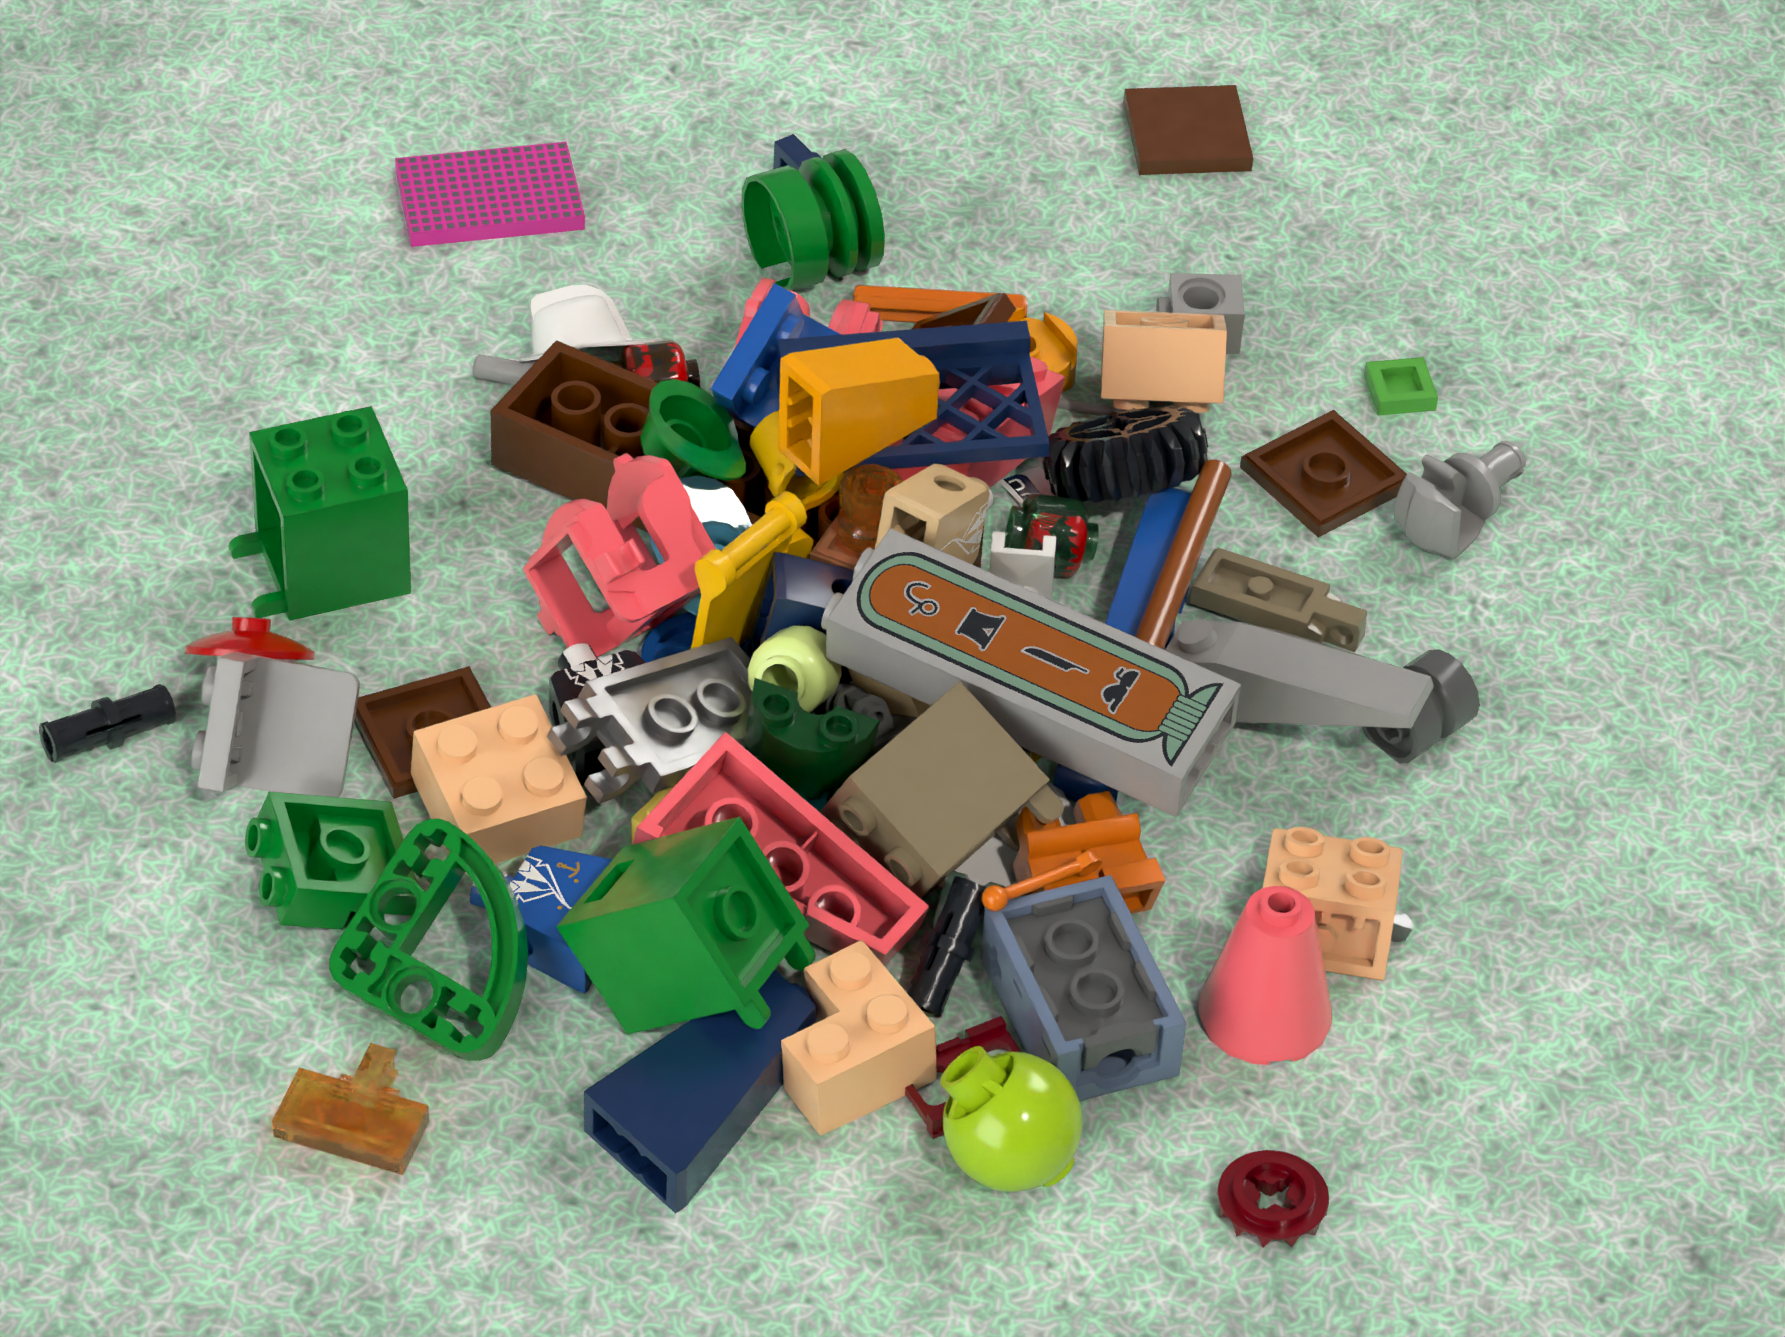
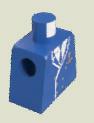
(546, 891)

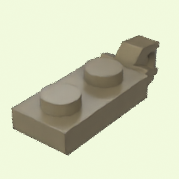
(1276, 600)

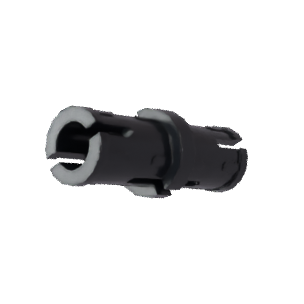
(107, 723)
(947, 946)

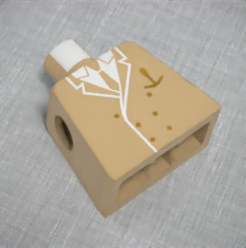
(939, 510)

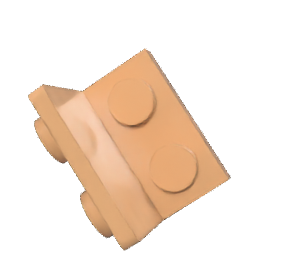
(1350, 890)

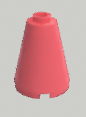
(1269, 982)

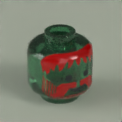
(1053, 517)

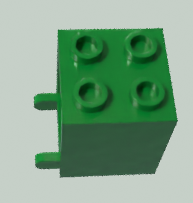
(327, 515)
(687, 928)

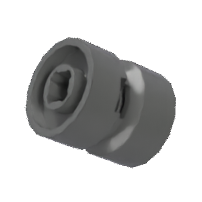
(1447, 708)

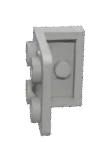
(275, 726)

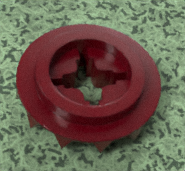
(1271, 1173)

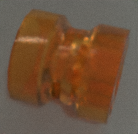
(861, 503)

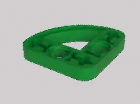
(398, 969)

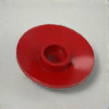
(253, 638)

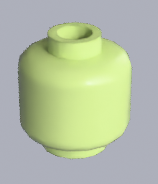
(797, 662)

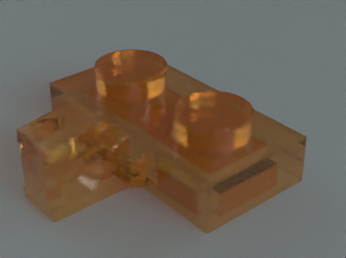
(354, 1115)

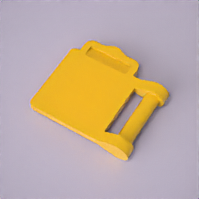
(735, 576)

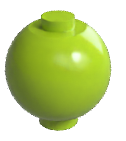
(1010, 1119)

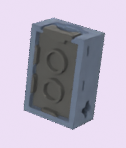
(1084, 987)

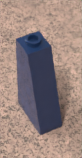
(694, 1094)

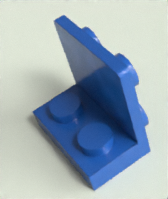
(749, 377)

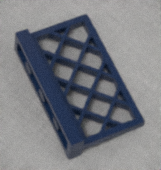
(969, 361)

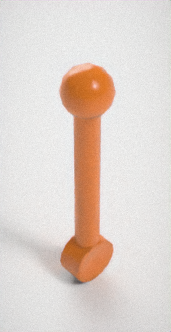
(997, 897)

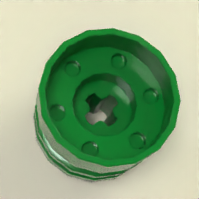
(814, 219)

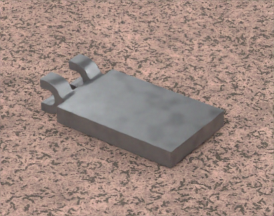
(658, 716)

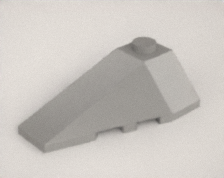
(1301, 679)

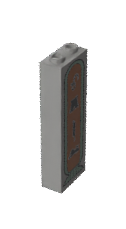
(1036, 666)

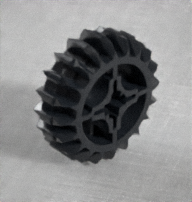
(1126, 454)

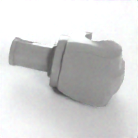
(1454, 497)

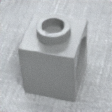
(1208, 295)

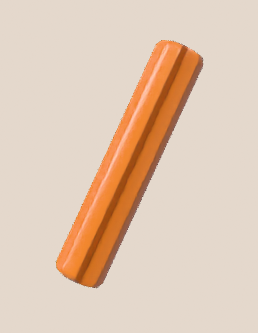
(916, 304)

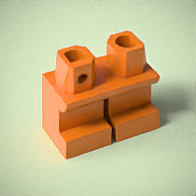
(1100, 829)

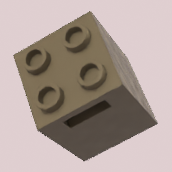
(941, 793)

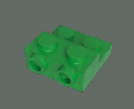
(323, 856)

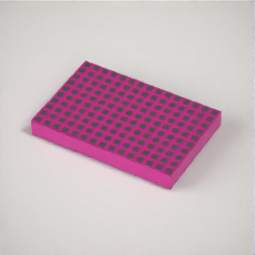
(489, 194)

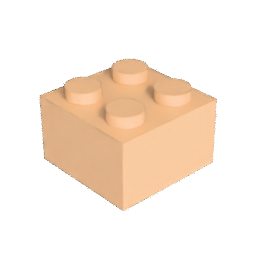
(1163, 359)
(499, 779)

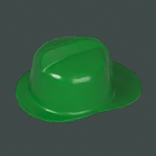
(692, 432)

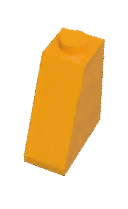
(852, 403)

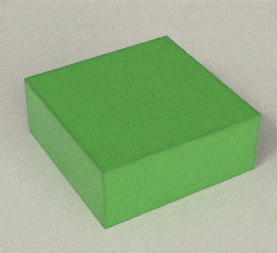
(1401, 386)

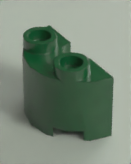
(804, 747)

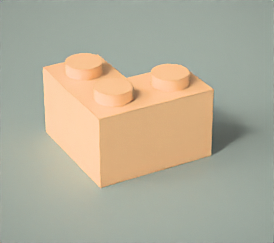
(863, 1045)

